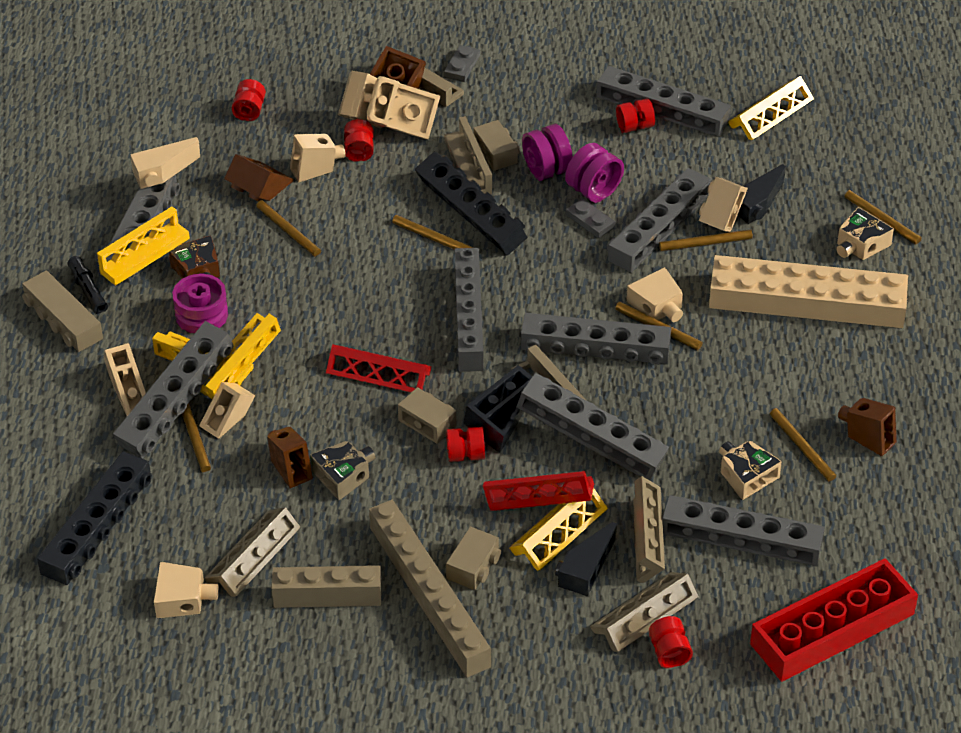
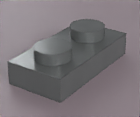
(462, 63)
(590, 218)

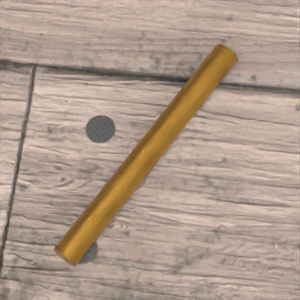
(898, 227)
(288, 228)
(428, 233)
(705, 240)
(648, 320)
(196, 439)
(803, 445)

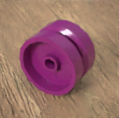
(547, 151)
(594, 172)
(200, 300)

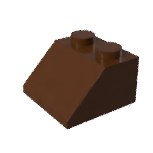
(399, 67)
(256, 178)

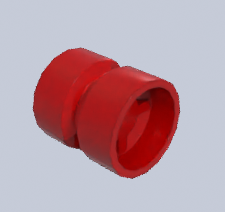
(248, 100)
(636, 115)
(358, 140)
(465, 444)
(670, 642)

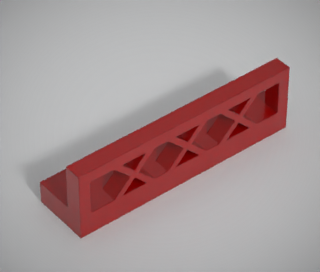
(372, 358)
(538, 490)

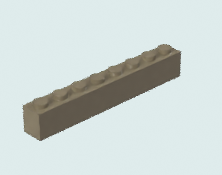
(430, 588)

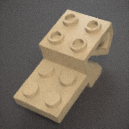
(389, 104)

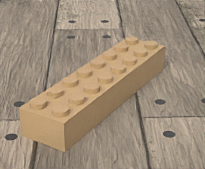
(809, 291)

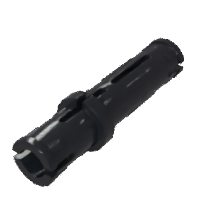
(83, 278)

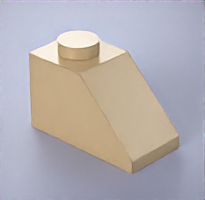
(226, 408)

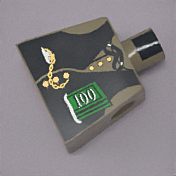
(342, 467)

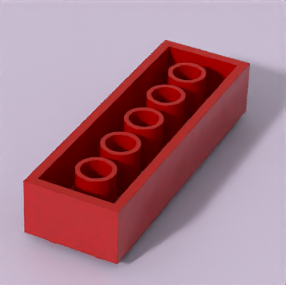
(833, 619)

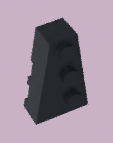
(497, 408)

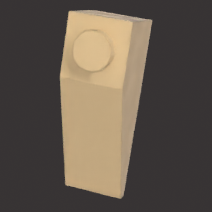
(162, 163)
(124, 376)

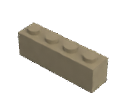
(62, 311)
(326, 586)

